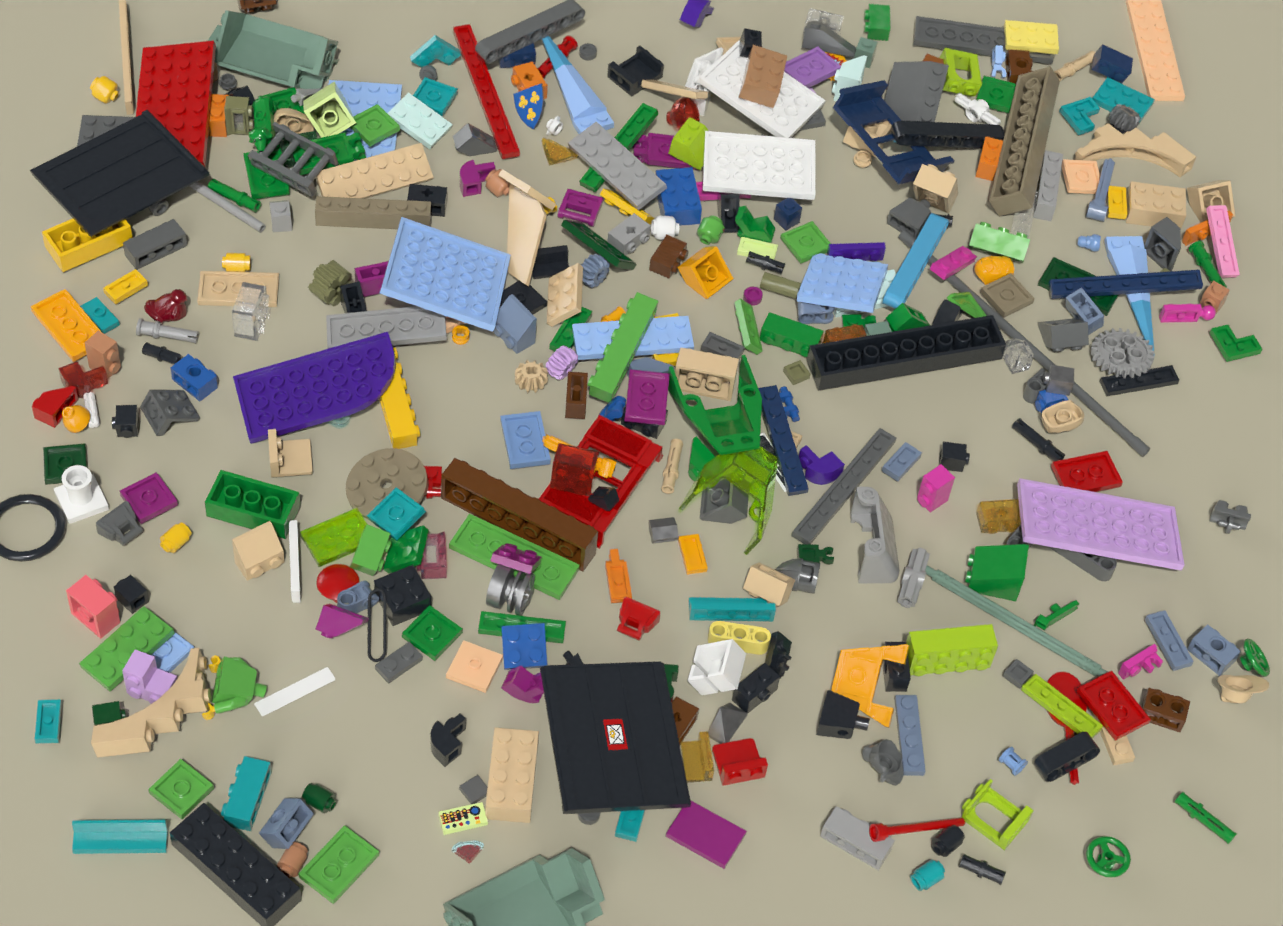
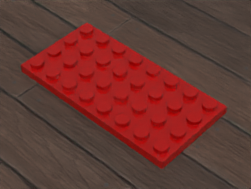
(178, 91)

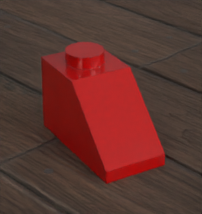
(50, 405)

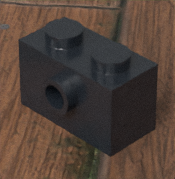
(756, 688)

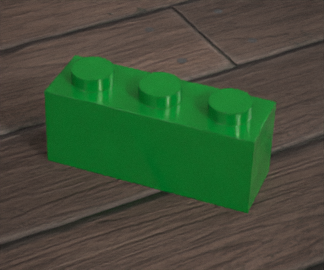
(789, 334)

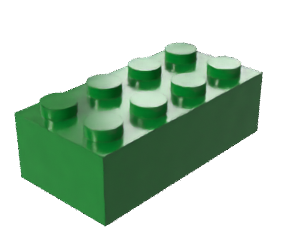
(251, 502)

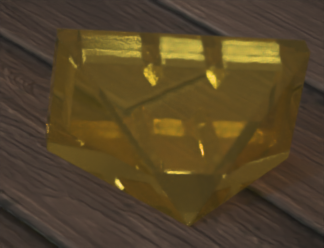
(556, 152)

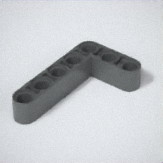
(1097, 566)

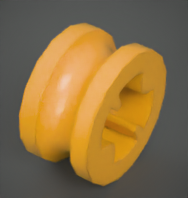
(460, 329)

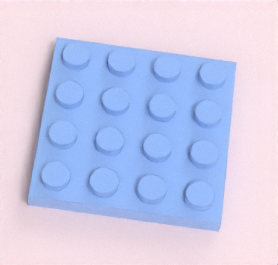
(842, 283)

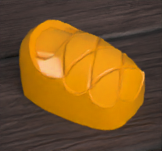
(993, 268)

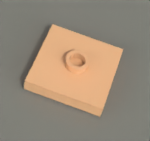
(1081, 176)
(474, 666)

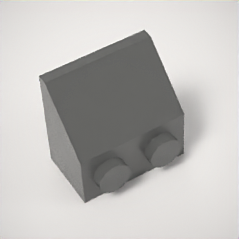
(1164, 243)
(1064, 333)
(723, 503)

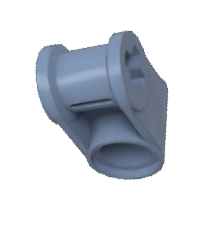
(814, 313)
(356, 597)

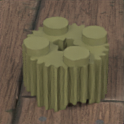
(328, 281)

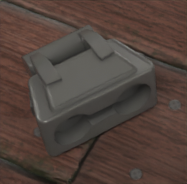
(117, 523)

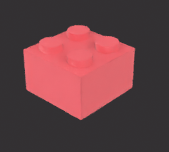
(93, 606)

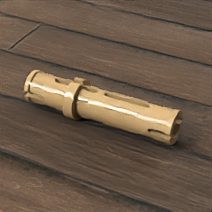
(1070, 68)
(671, 471)

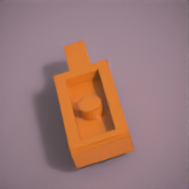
(617, 577)

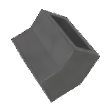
(663, 530)

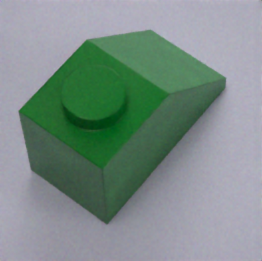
(905, 318)
(699, 457)

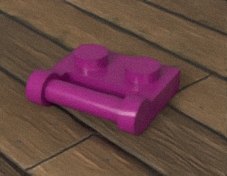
(580, 202)

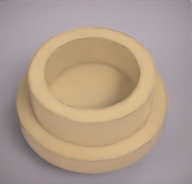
(862, 158)

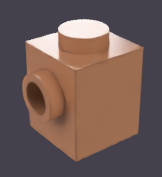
(1215, 296)

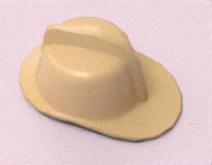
(1241, 688)

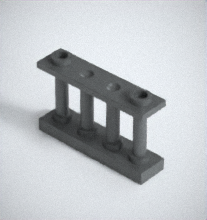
(291, 176)

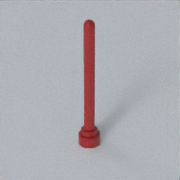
(880, 832)

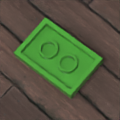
(338, 864)

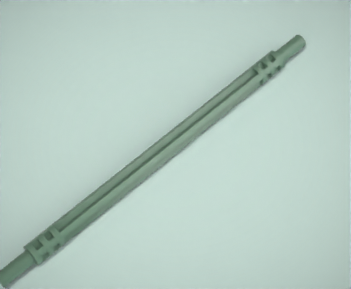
(1015, 622)

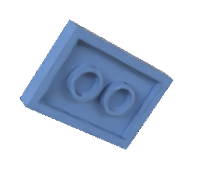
(524, 440)

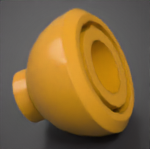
(75, 418)

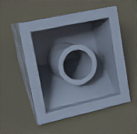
(515, 325)

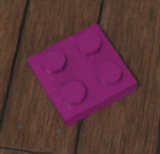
(149, 497)
(511, 557)

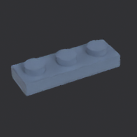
(1169, 640)

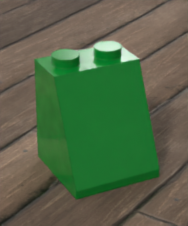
(997, 570)

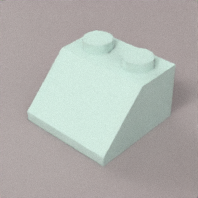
(849, 75)

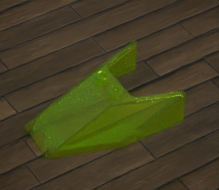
(751, 472)

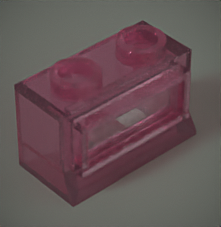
(434, 558)

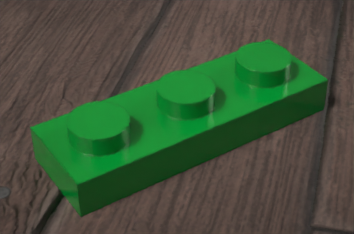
(564, 336)

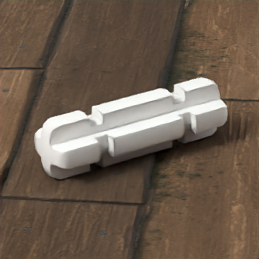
(90, 404)

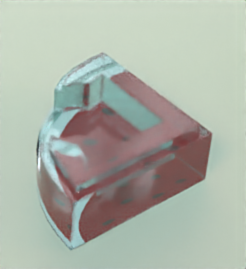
(468, 850)

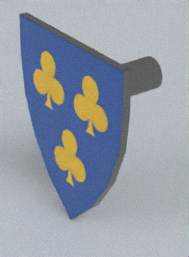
(530, 104)

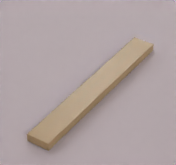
(126, 59)

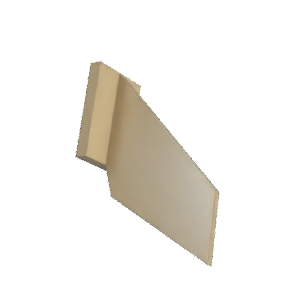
(525, 226)

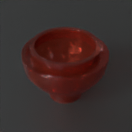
(681, 111)

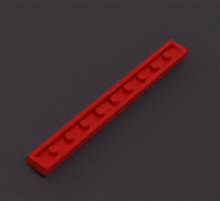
(486, 92)

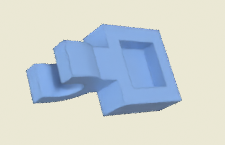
(998, 57)

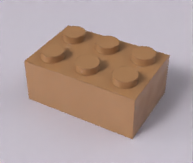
(763, 76)

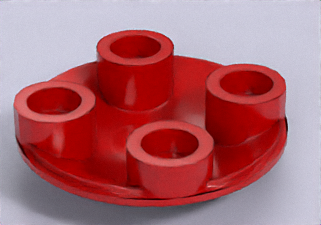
(336, 579)

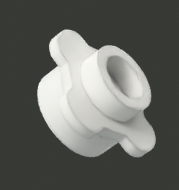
(554, 126)

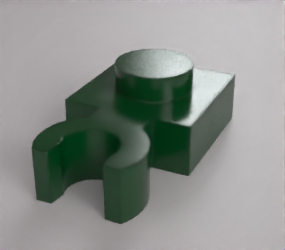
(812, 553)

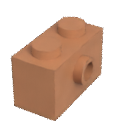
(103, 352)

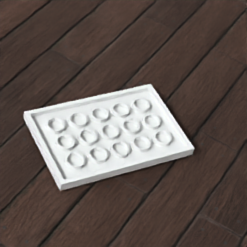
(792, 108)
(759, 165)

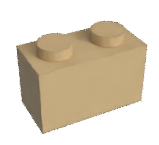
(768, 584)

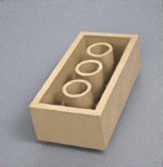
(512, 775)

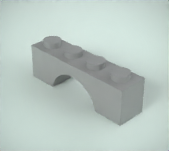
(1048, 185)

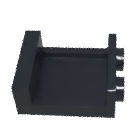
(635, 69)

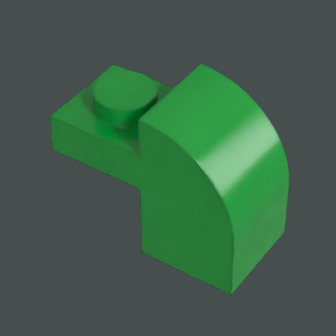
(754, 228)

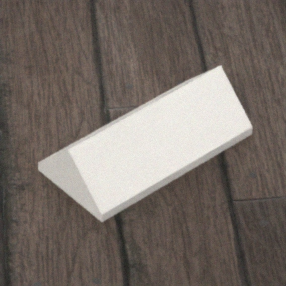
(699, 66)

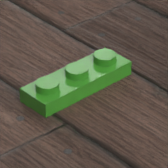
(748, 326)

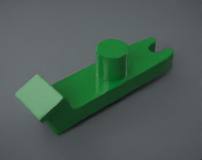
(1058, 614)

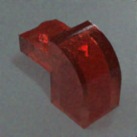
(83, 381)

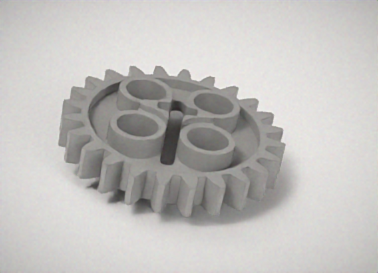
(1122, 353)

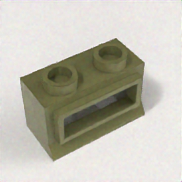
(238, 115)

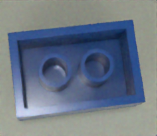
(680, 197)

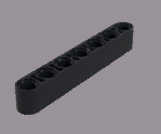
(944, 134)

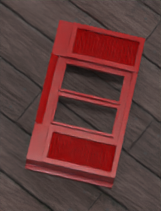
(621, 445)

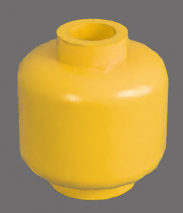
(104, 89)

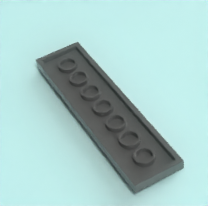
(965, 37)

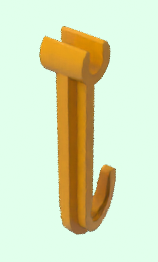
(604, 467)

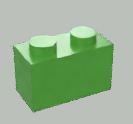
(370, 550)

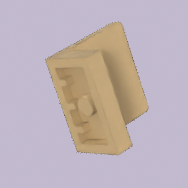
(289, 456)

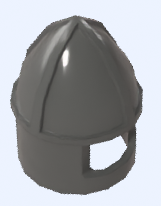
(803, 572)

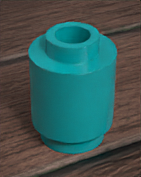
(927, 875)

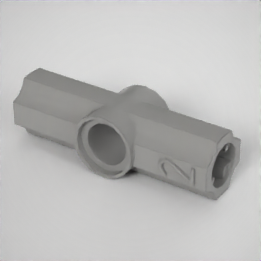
(913, 578)

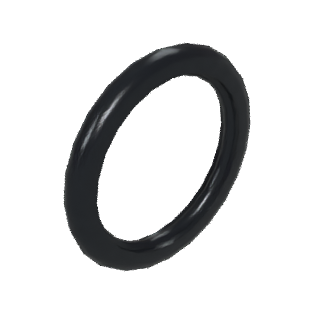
(60, 527)

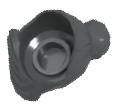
(885, 760)

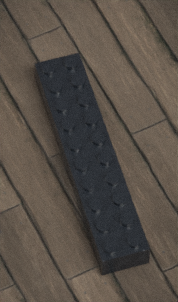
(905, 352)

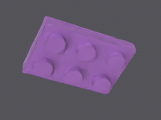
(812, 67)

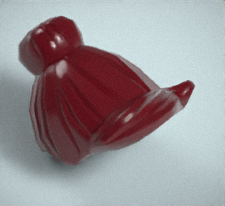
(167, 307)

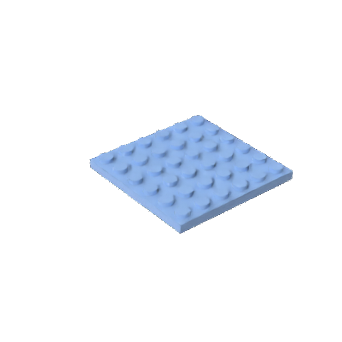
(446, 274)

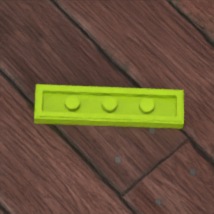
(1061, 706)

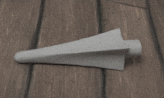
(302, 94)

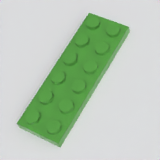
(479, 539)

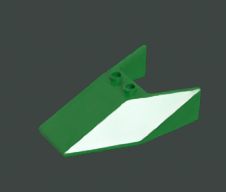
(729, 427)

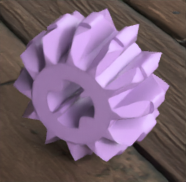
(561, 362)

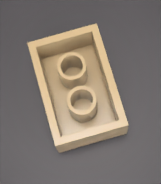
(936, 187)
(1152, 203)
(706, 373)

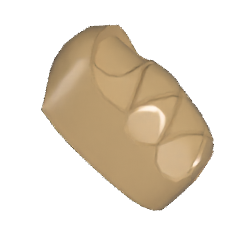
(294, 120)
(1062, 417)

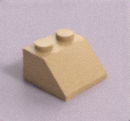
(874, 130)
(1210, 194)
(258, 551)

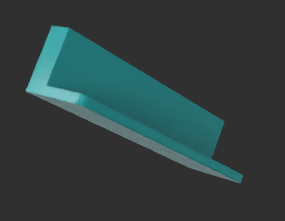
(731, 609)
(119, 836)

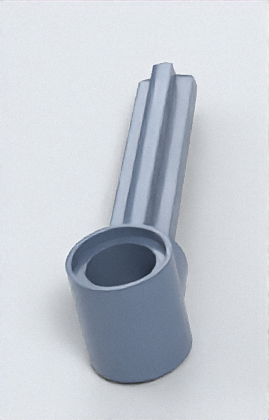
(1098, 207)

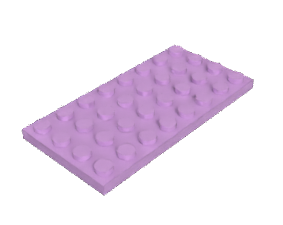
(1099, 524)

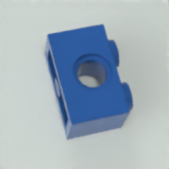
(194, 377)

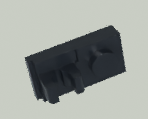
(779, 653)

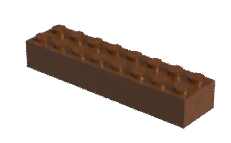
(518, 512)

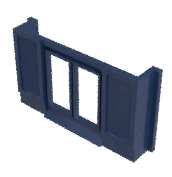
(865, 106)

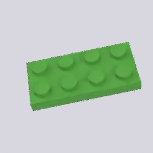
(140, 632)

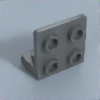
(166, 406)

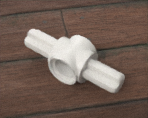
(977, 110)

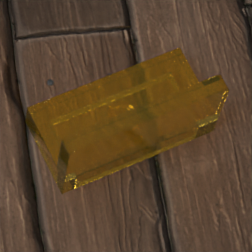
(698, 759)

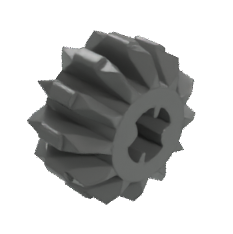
(1124, 118)

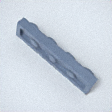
(909, 735)

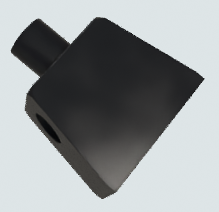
(840, 717)

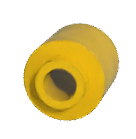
(236, 262)
(175, 537)

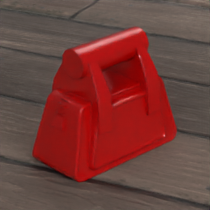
(637, 616)

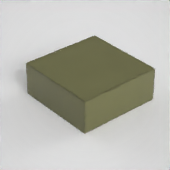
(796, 372)

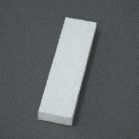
(294, 561)

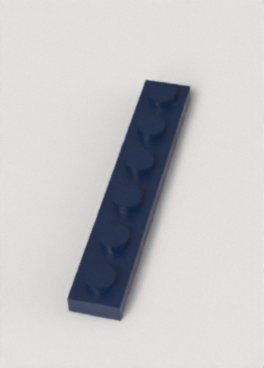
(783, 441)

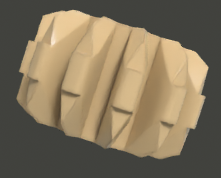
(531, 376)

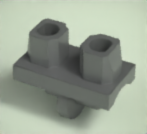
(1230, 518)

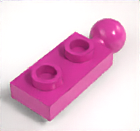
(1186, 313)

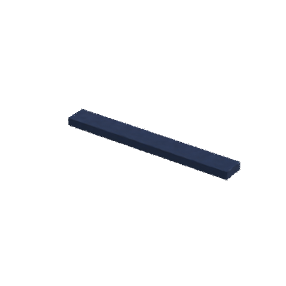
(1127, 283)

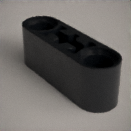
(1067, 756)

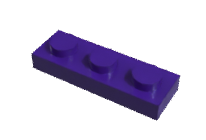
(861, 251)

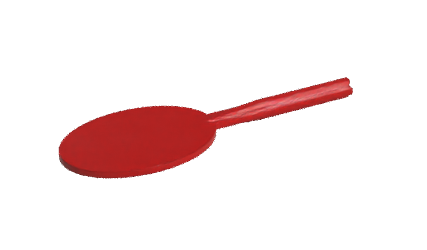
(1068, 685)

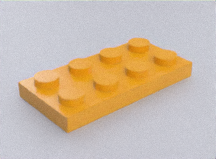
(66, 323)

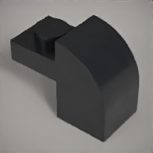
(443, 739)

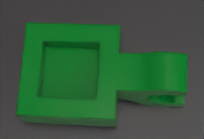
(851, 319)

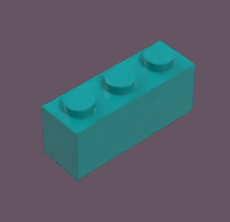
(246, 793)

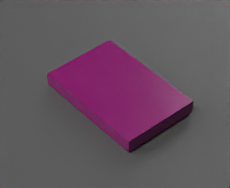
(647, 397)
(706, 834)

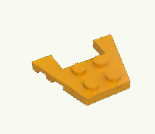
(859, 674)

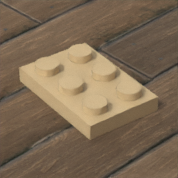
(564, 294)

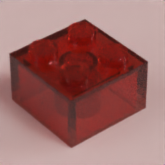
(574, 469)

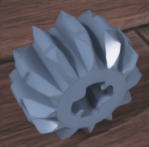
(594, 270)

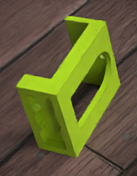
(964, 61)
(988, 795)

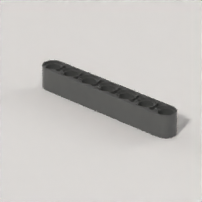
(530, 30)

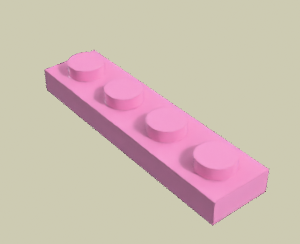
(1222, 241)

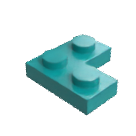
(433, 49)
(1078, 114)

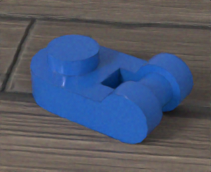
(614, 408)

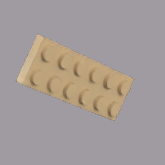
(376, 174)

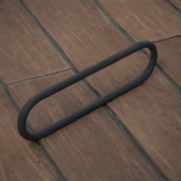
(369, 625)

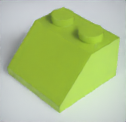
(689, 143)

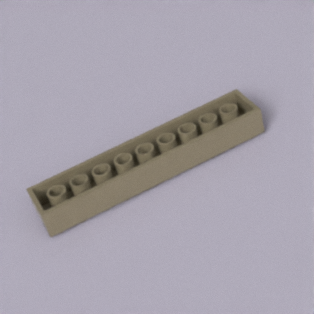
(1024, 141)

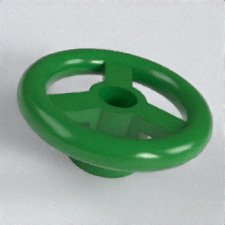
(1254, 658)
(1102, 865)

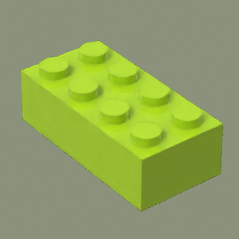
(951, 649)

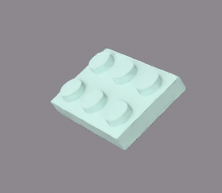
(419, 121)

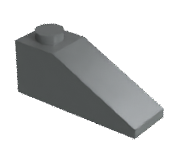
(826, 39)

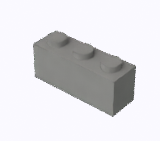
(854, 838)

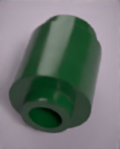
(319, 797)

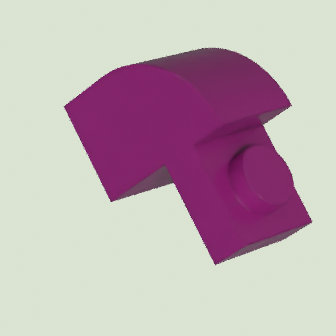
(472, 176)
(523, 685)

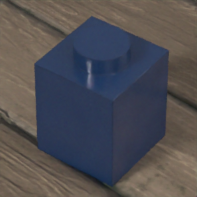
(787, 213)

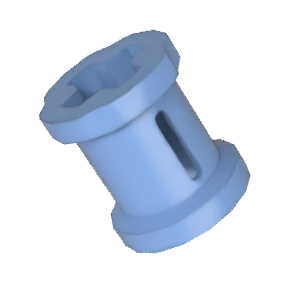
(1013, 761)

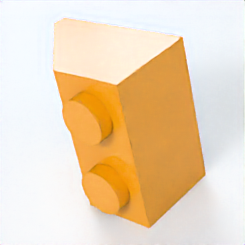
(706, 271)

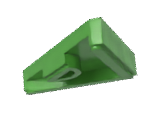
(967, 303)

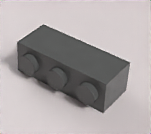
(155, 244)

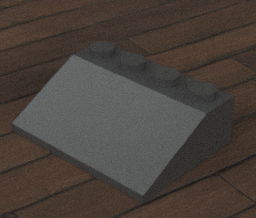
(916, 89)

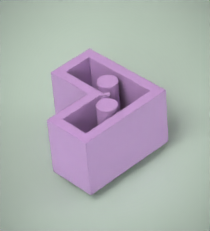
(145, 679)

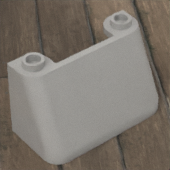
(881, 556)

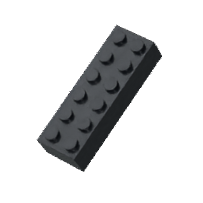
(235, 866)

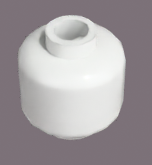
(664, 225)

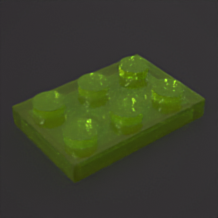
(334, 537)

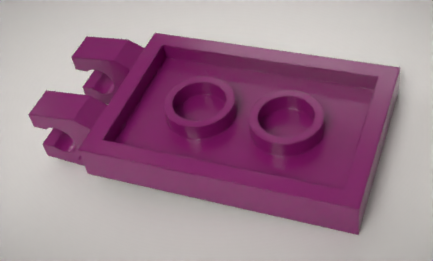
(655, 149)

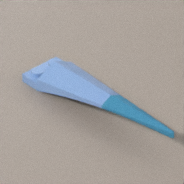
(580, 99)
(1130, 257)

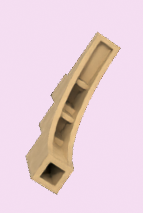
(1135, 144)
(162, 716)

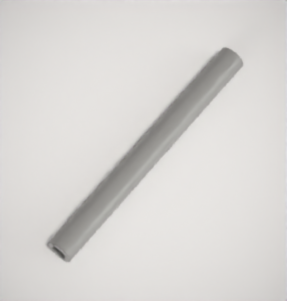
(228, 206)

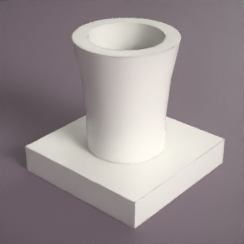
(80, 494)

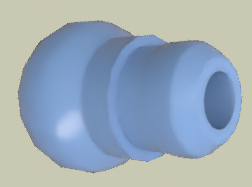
(1090, 242)

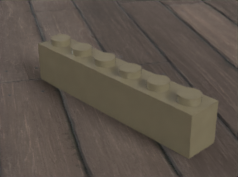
(369, 212)

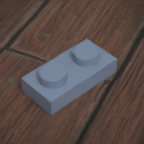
(901, 461)

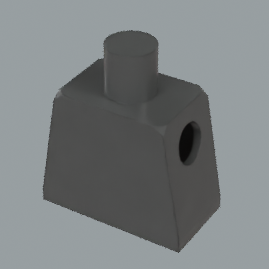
(909, 216)

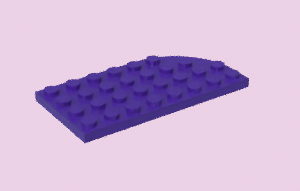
(315, 387)

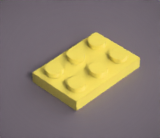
(1031, 37)

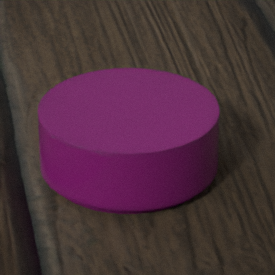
(753, 295)

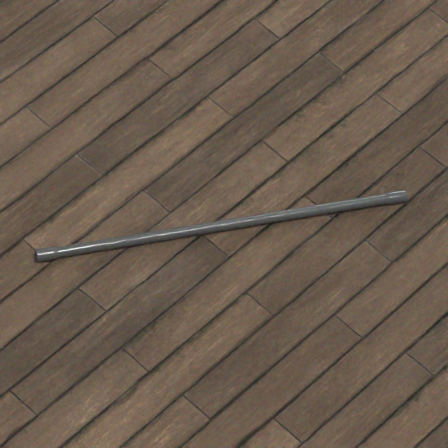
(1134, 441)

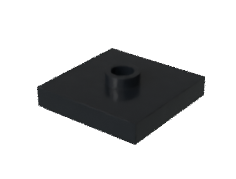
(526, 295)

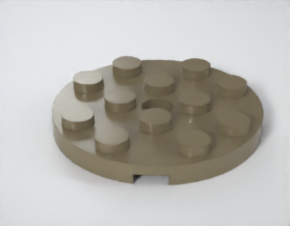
(390, 465)

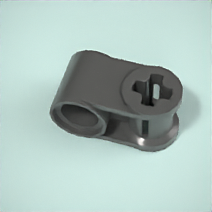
(1034, 386)

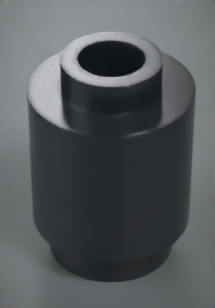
(947, 841)

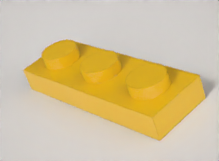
(624, 206)

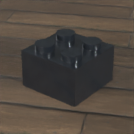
(404, 593)

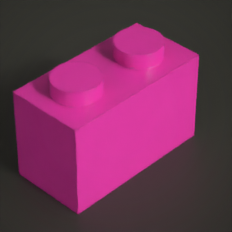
(935, 488)

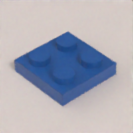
(524, 646)

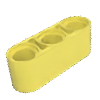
(748, 633)

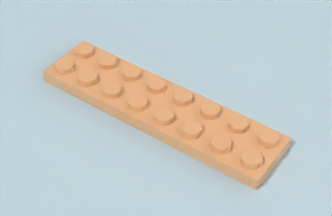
(1155, 50)

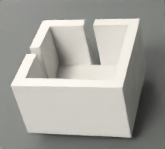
(721, 664)

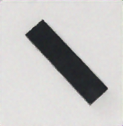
(1151, 379)

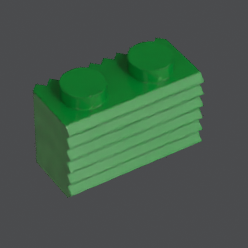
(877, 22)

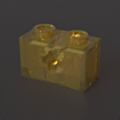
(998, 516)

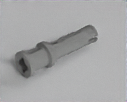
(158, 330)

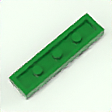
(491, 623)

